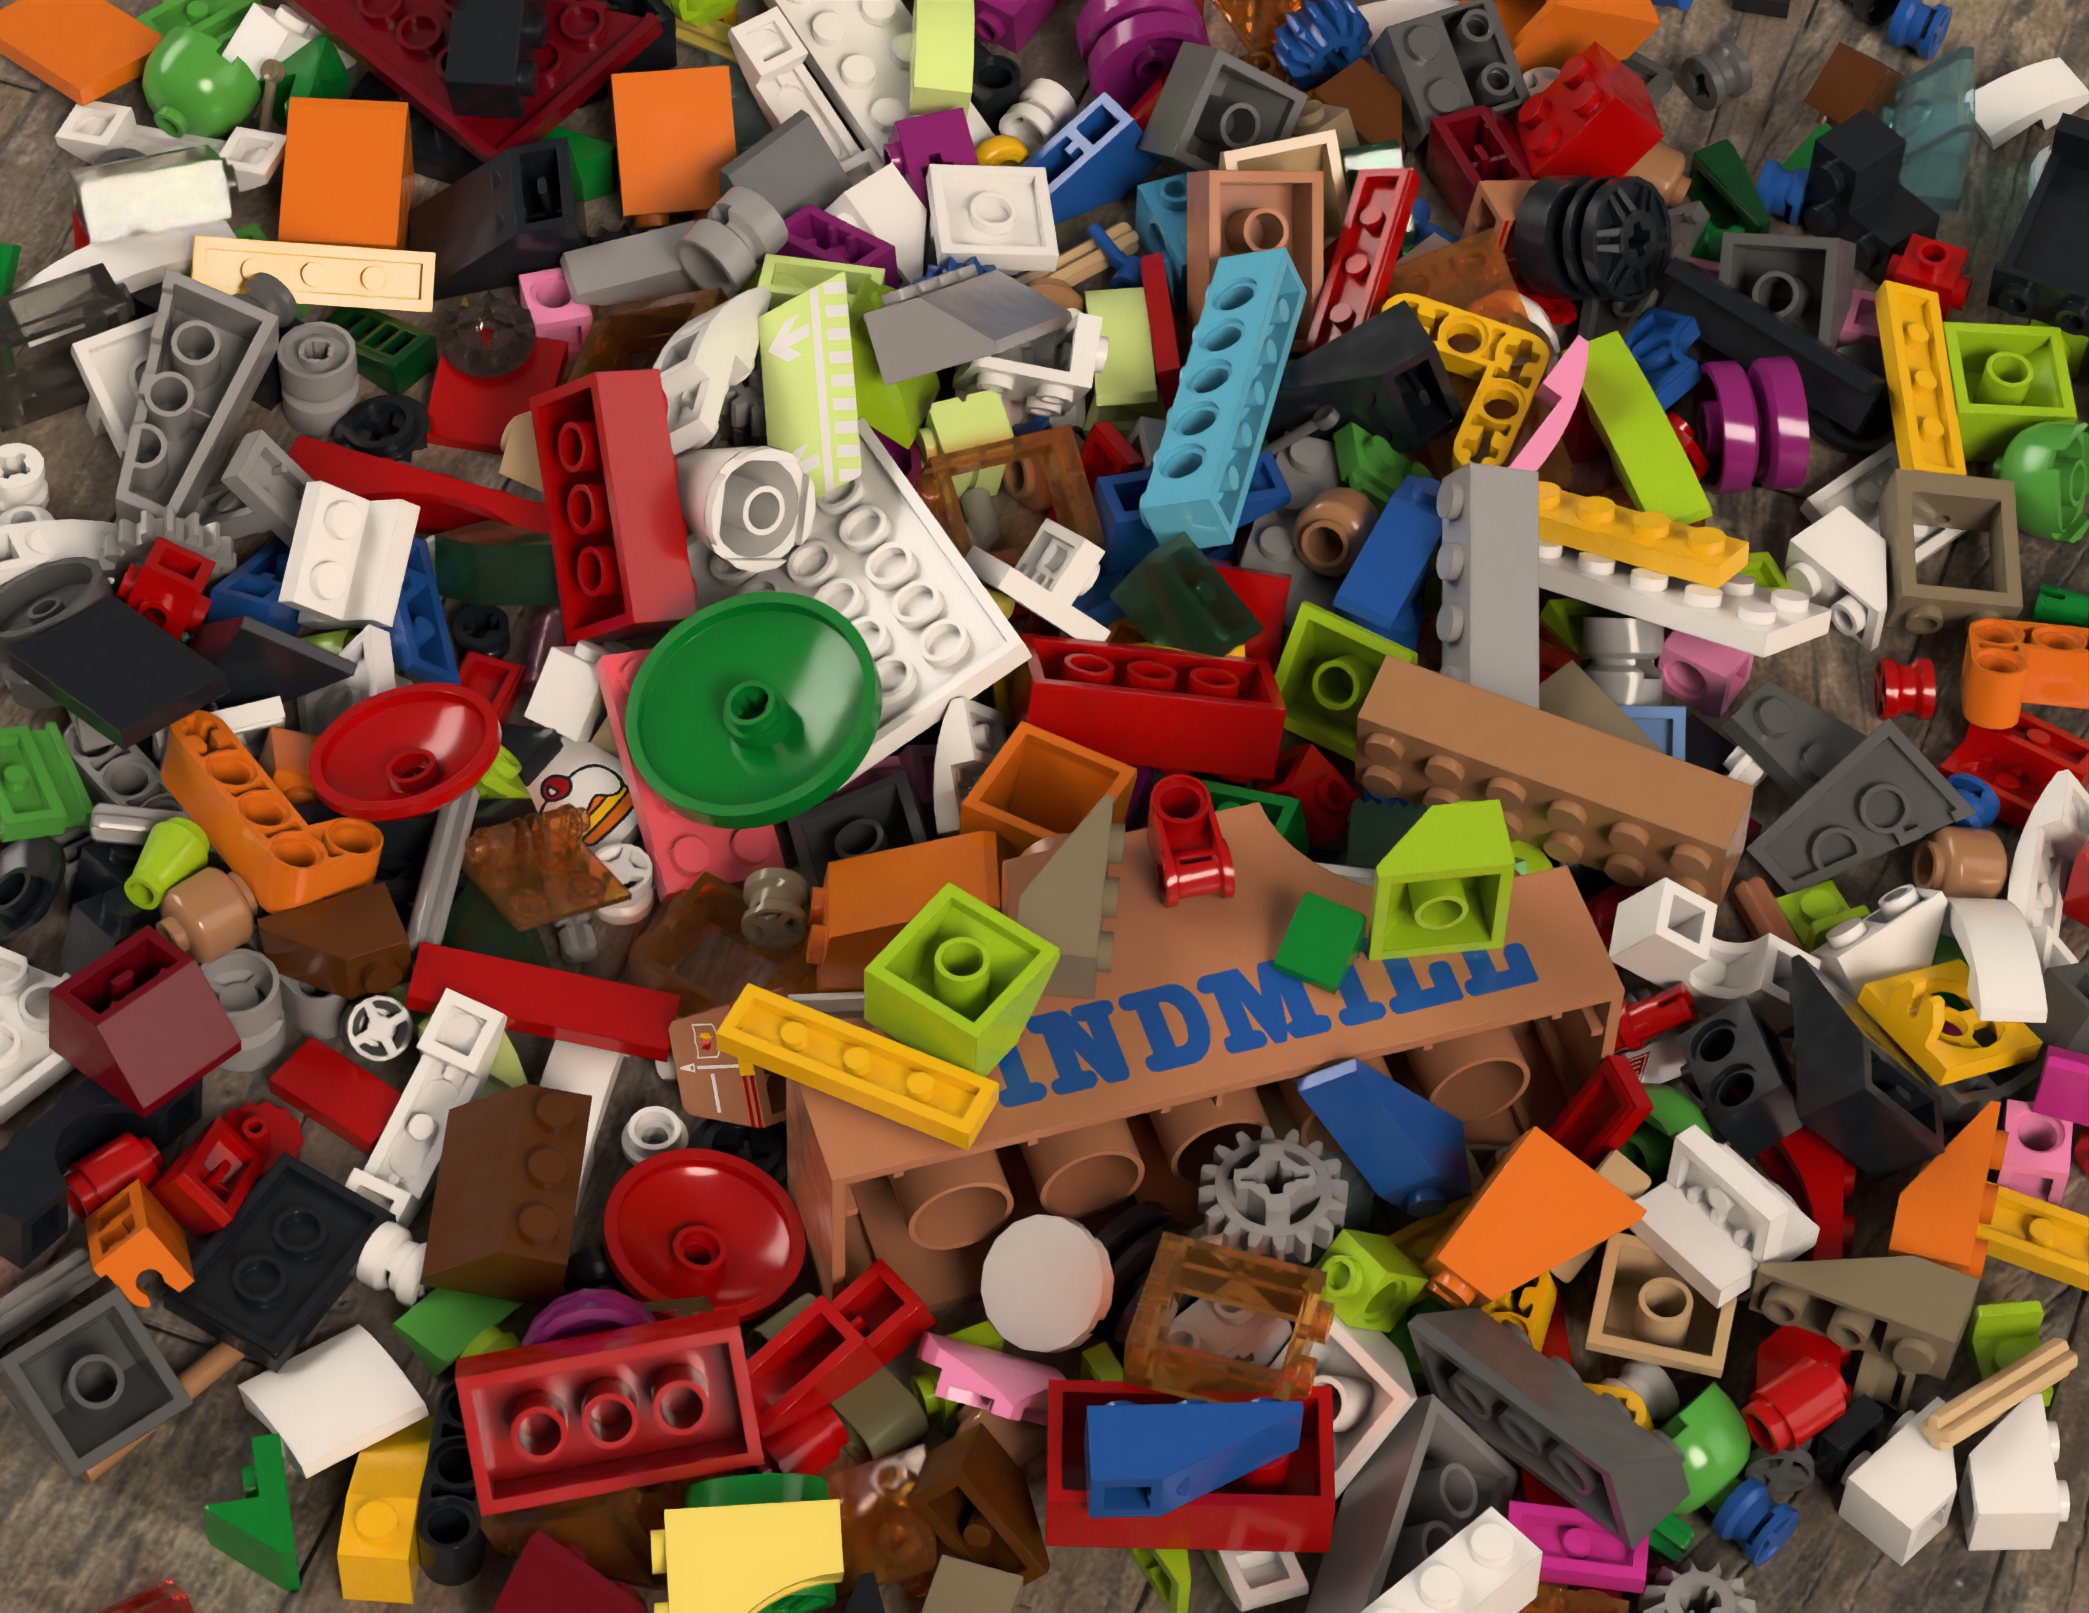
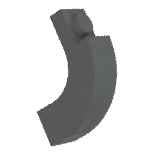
(2064, 1028)

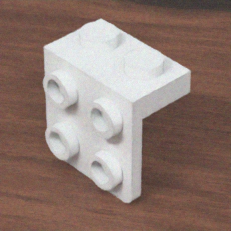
(1044, 390)

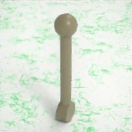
(272, 73)

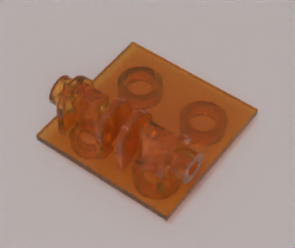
(1468, 277)
(541, 868)
(882, 1526)

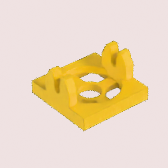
(1916, 1018)

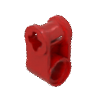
(1187, 851)

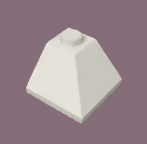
(1368, 1392)

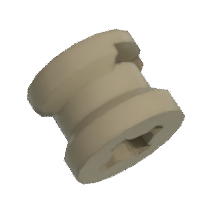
(775, 908)
(1878, 1381)

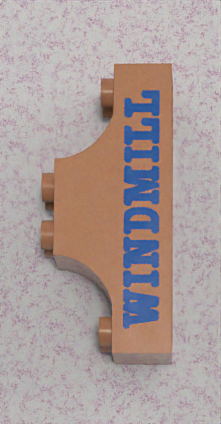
(1189, 1048)

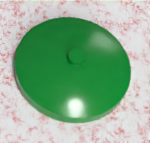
(753, 710)

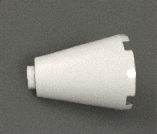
(746, 503)

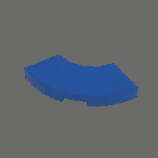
(1660, 348)

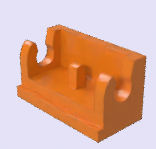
(137, 1235)

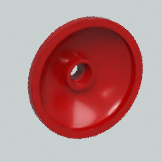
(405, 752)
(707, 1211)

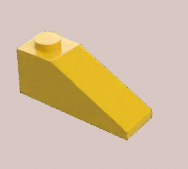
(379, 1524)

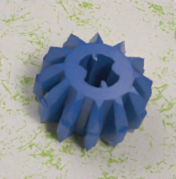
(1321, 40)

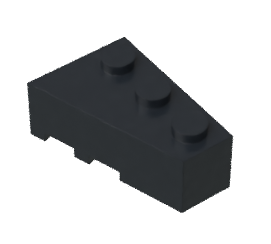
(494, 56)

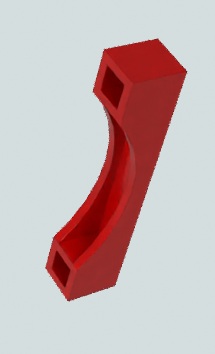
(442, 499)
(1818, 1182)

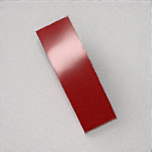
(834, 1347)

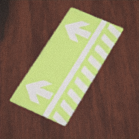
(812, 384)

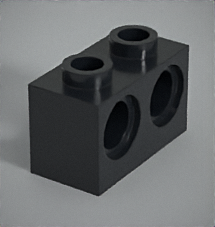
(1742, 1078)

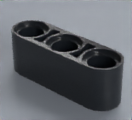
(449, 1507)

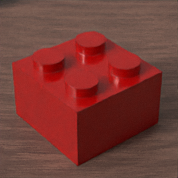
(1589, 119)

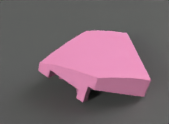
(989, 1378)

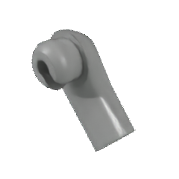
(980, 518)

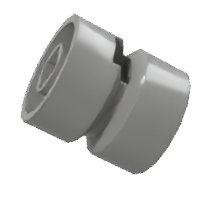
(731, 241)
(318, 376)
(1624, 659)
(252, 1000)

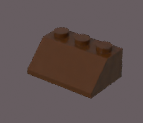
(508, 1195)

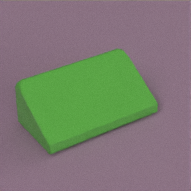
(447, 1323)

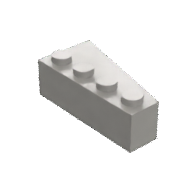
(193, 393)

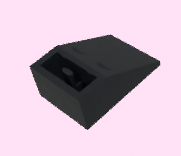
(503, 219)
(1376, 376)
(1858, 1081)

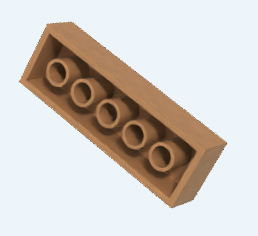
(1557, 781)

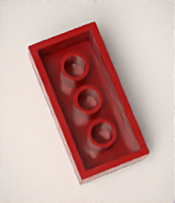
(613, 506)
(1153, 705)
(608, 1411)
(1269, 1509)

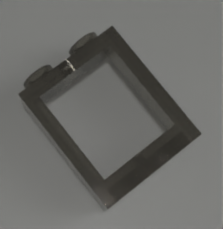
(152, 193)
(43, 310)

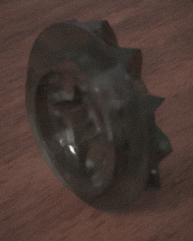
(509, 345)

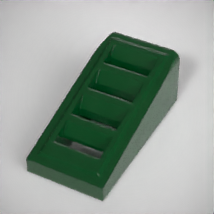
(1726, 189)
(392, 373)

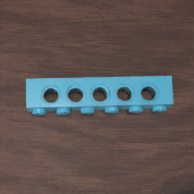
(1224, 399)

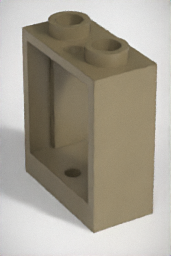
(1956, 504)

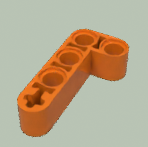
(2022, 664)
(258, 826)

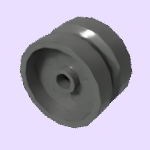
(40, 602)

